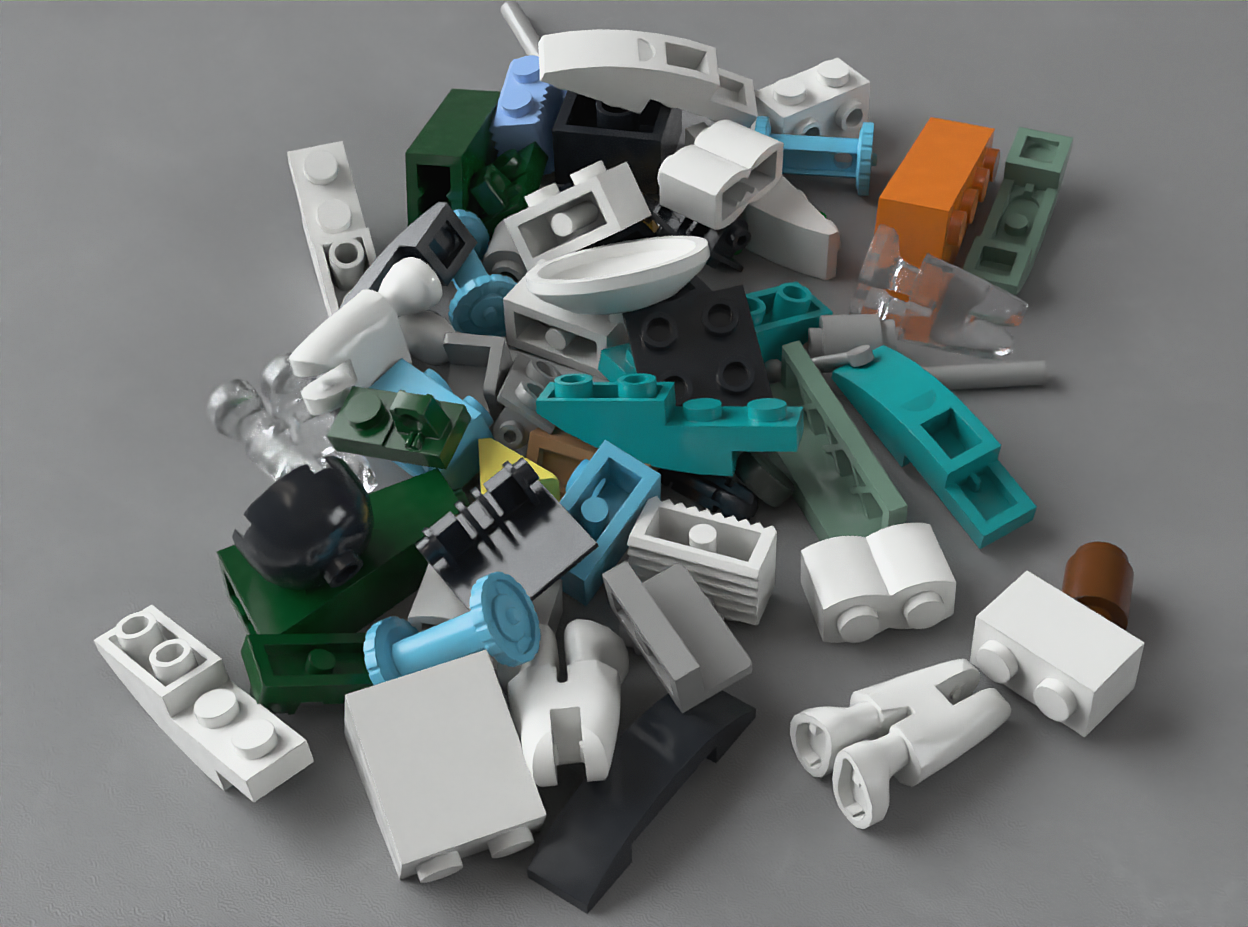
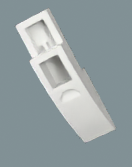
(639, 66)
(331, 219)
(788, 227)
(200, 707)

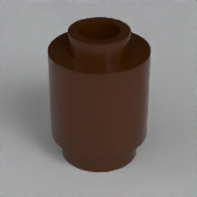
(1101, 580)

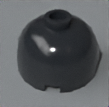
(309, 528)

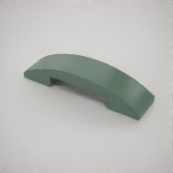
(1021, 209)

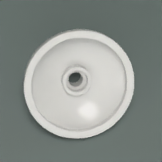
(619, 275)

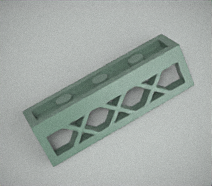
(834, 469)

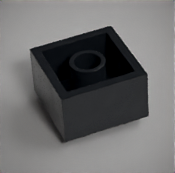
(595, 132)

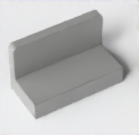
(677, 632)

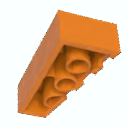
(938, 190)

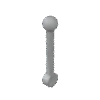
(856, 357)

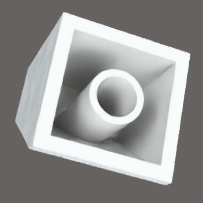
(443, 767)

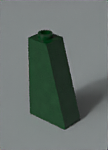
(450, 152)
(388, 575)

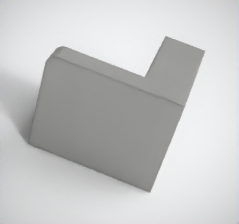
(478, 368)

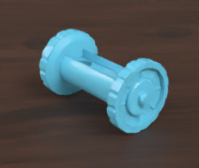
(816, 154)
(480, 296)
(499, 621)

